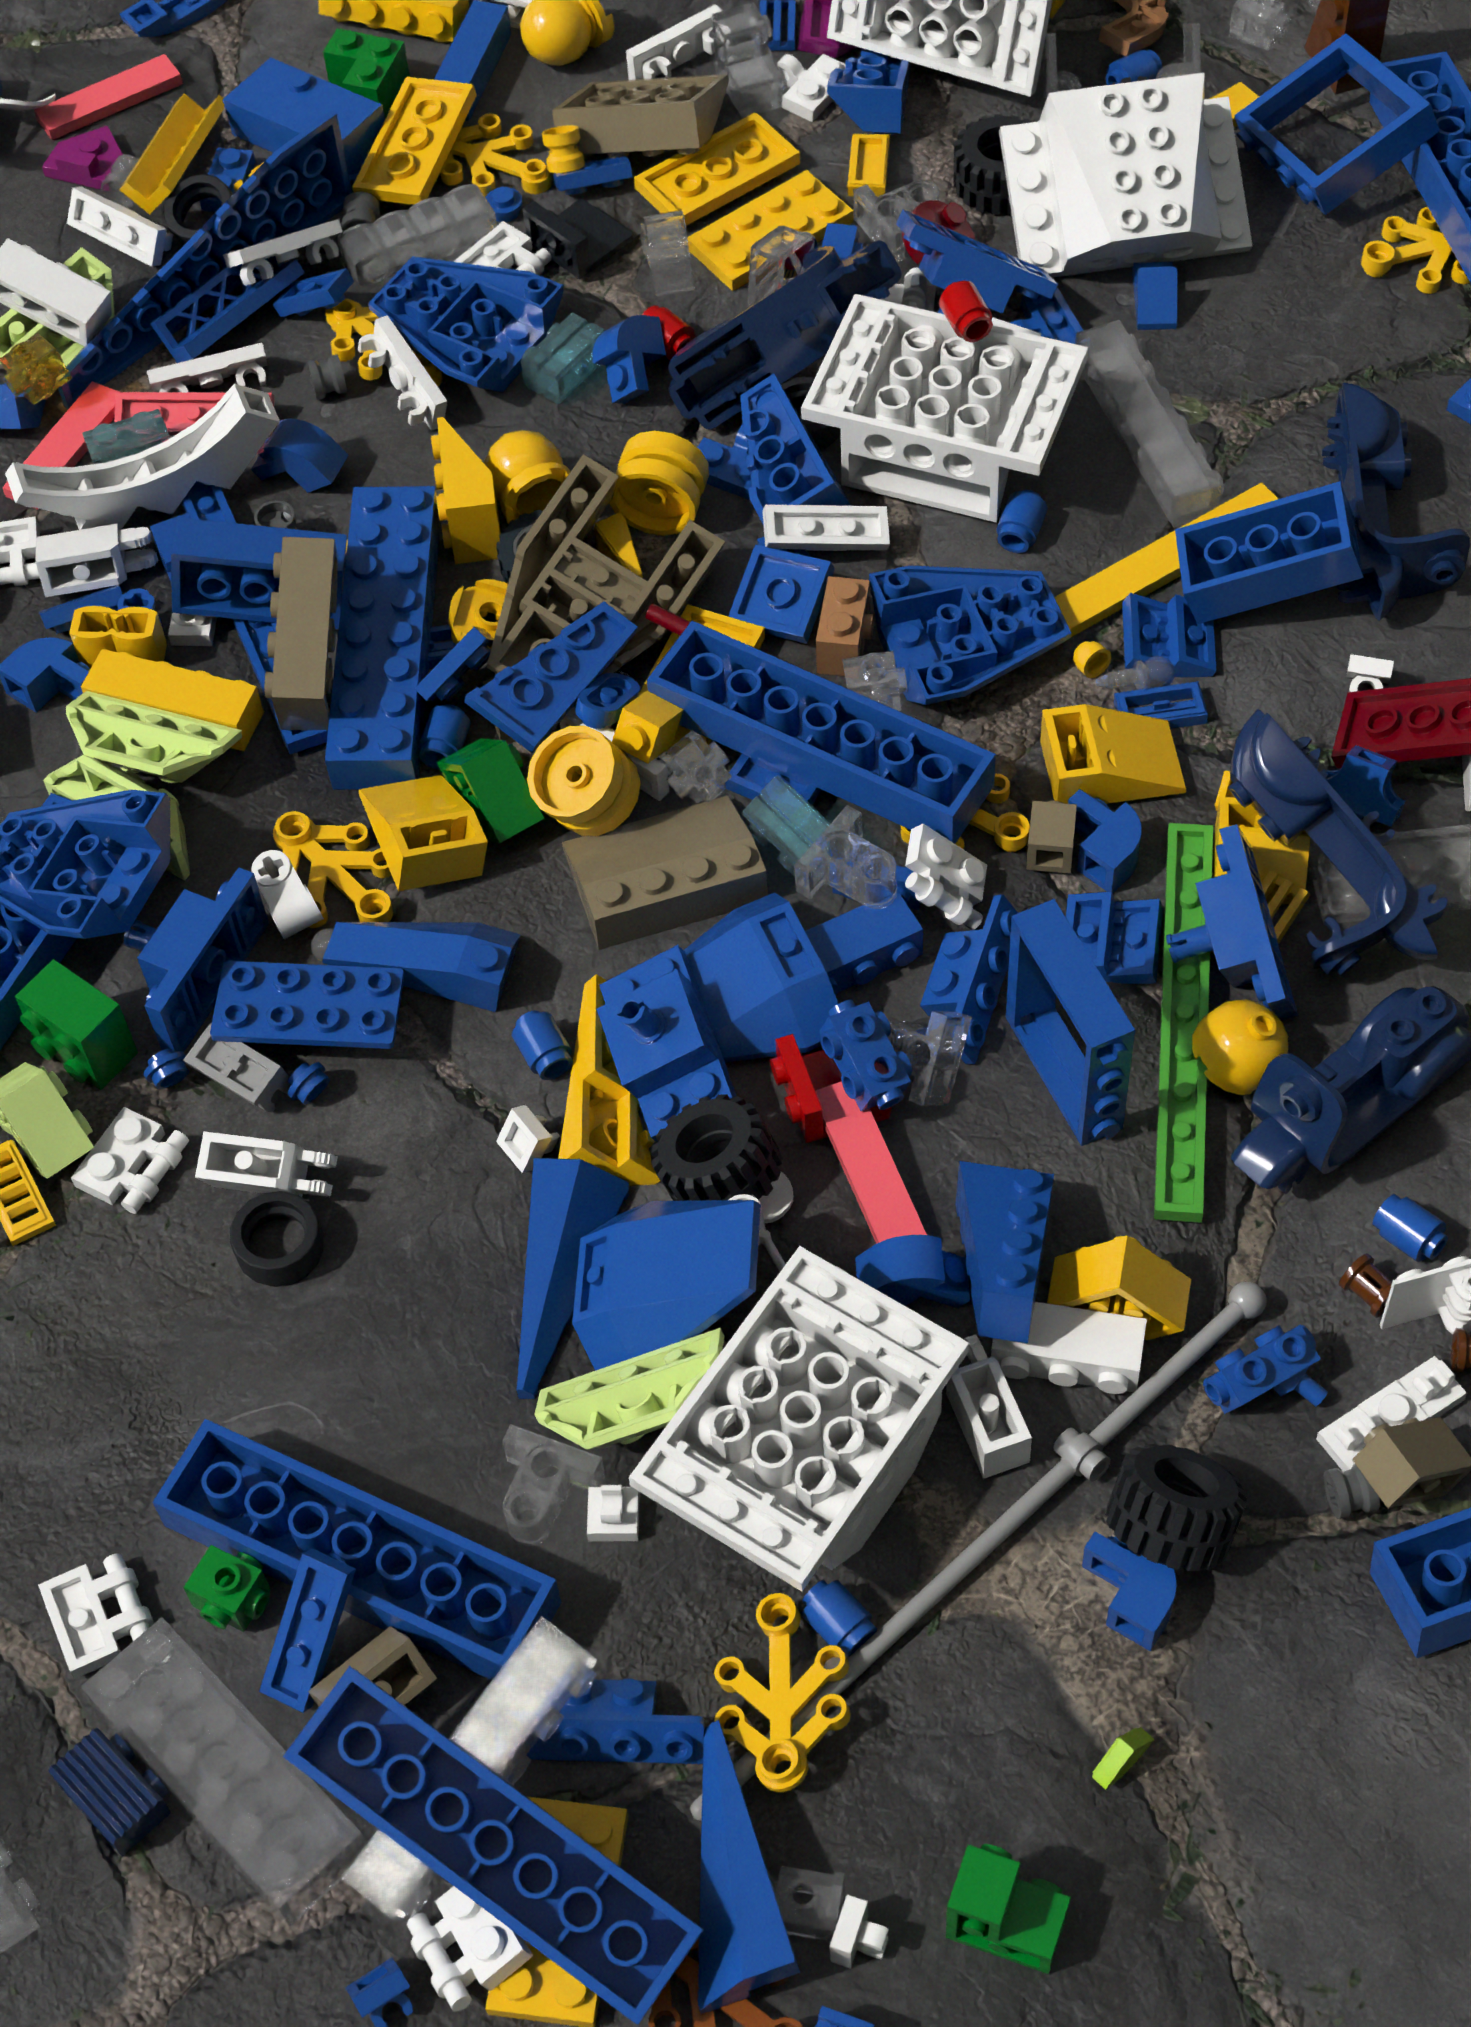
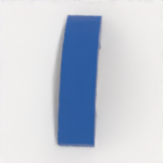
(155, 19)

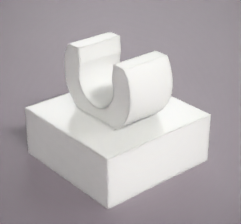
(191, 630)
(1368, 670)
(525, 1138)
(613, 1513)
(856, 1934)

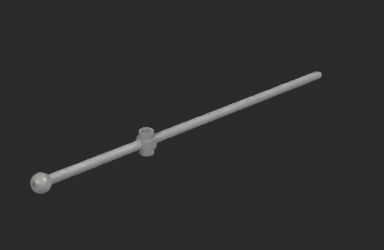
(1079, 1455)

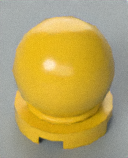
(563, 29)
(525, 472)

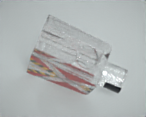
(777, 260)

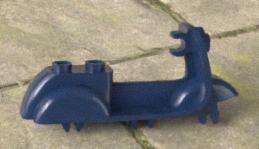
(776, 333)
(1369, 462)
(1297, 799)
(1356, 1092)

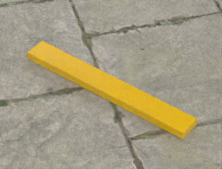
(1141, 571)

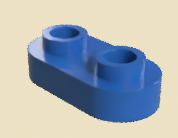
(604, 698)

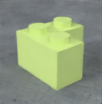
(41, 1119)

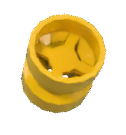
(564, 152)

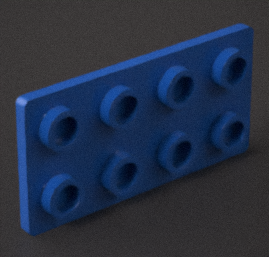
(307, 1004)

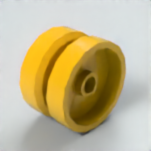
(659, 482)
(583, 781)

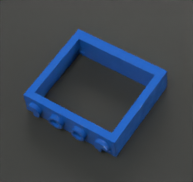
(1364, 163)
(1049, 963)

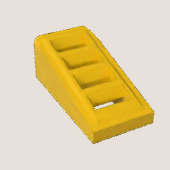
(615, 542)
(11, 1167)

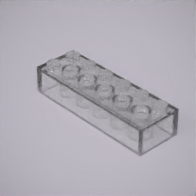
(225, 1770)

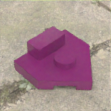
(814, 30)
(83, 158)

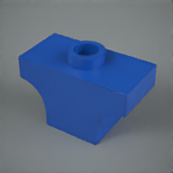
(1367, 785)

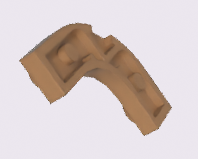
(1138, 28)

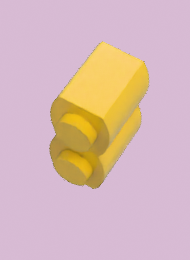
(125, 630)

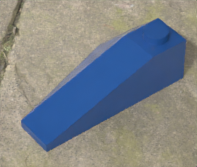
(872, 91)
(782, 453)
(440, 958)

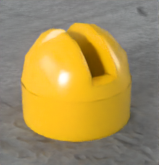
(1091, 658)

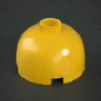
(1239, 1044)

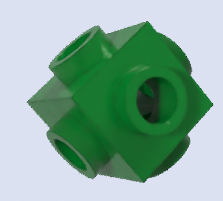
(228, 1589)

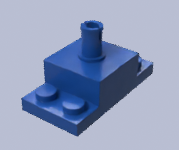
(957, 258)
(1239, 927)
(188, 951)
(662, 1038)

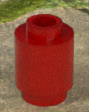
(966, 311)
(674, 330)

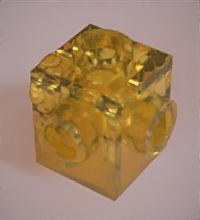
(34, 369)

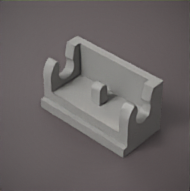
(238, 1069)

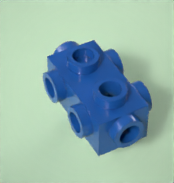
(857, 1042)
(1276, 1364)

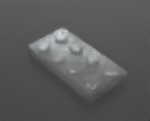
(1422, 855)

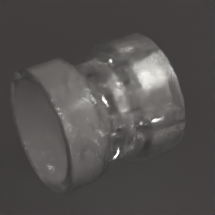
(113, 181)

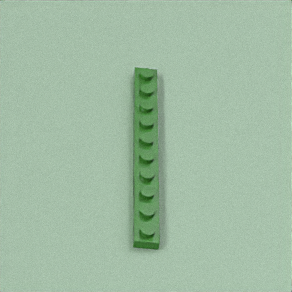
(1183, 1005)

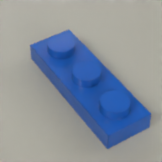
(307, 1629)

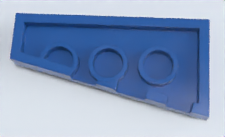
(545, 685)

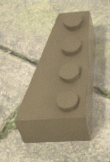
(303, 632)

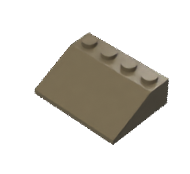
(644, 114)
(666, 871)

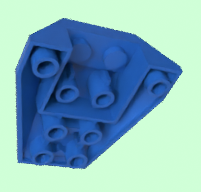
(470, 316)
(963, 625)
(85, 861)
(761, 980)
(663, 1275)

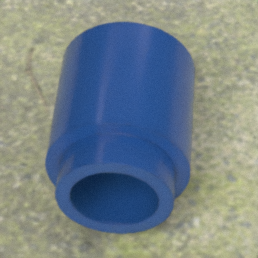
(1137, 64)
(1021, 521)
(443, 734)
(542, 1044)
(1410, 1228)
(837, 1616)

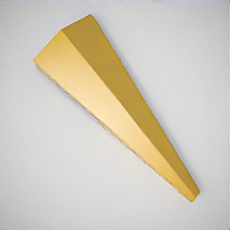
(600, 1113)

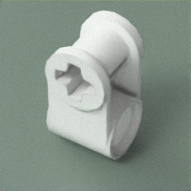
(285, 895)

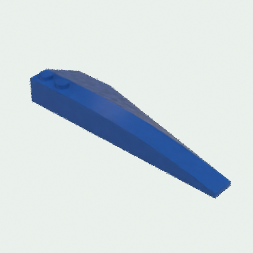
(288, 193)

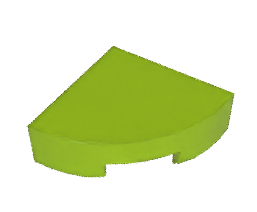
(1122, 1756)

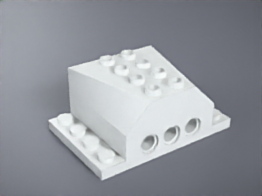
(968, 38)
(1126, 177)
(939, 413)
(805, 1422)

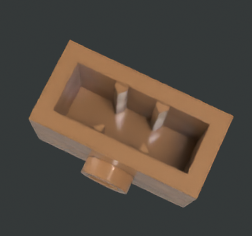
(843, 623)

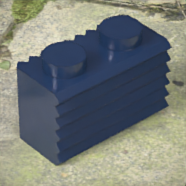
(111, 1790)

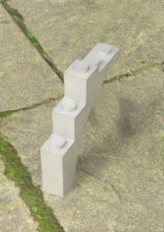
(160, 477)

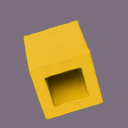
(647, 726)

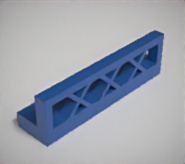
(224, 317)

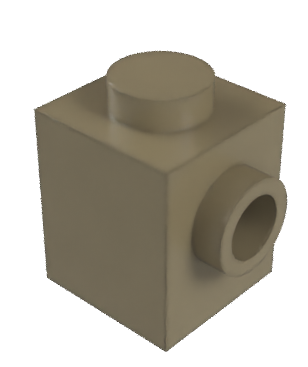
(1051, 836)

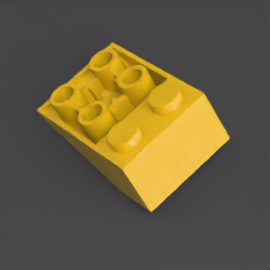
(467, 498)
(1109, 754)
(425, 831)

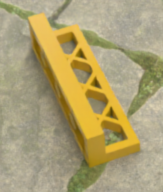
(170, 152)

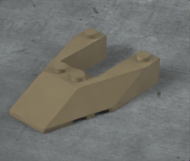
(563, 578)

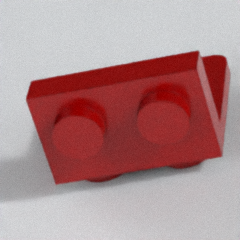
(801, 1079)

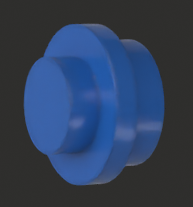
(505, 203)
(166, 1068)
(307, 1082)

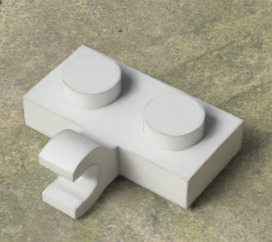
(808, 87)

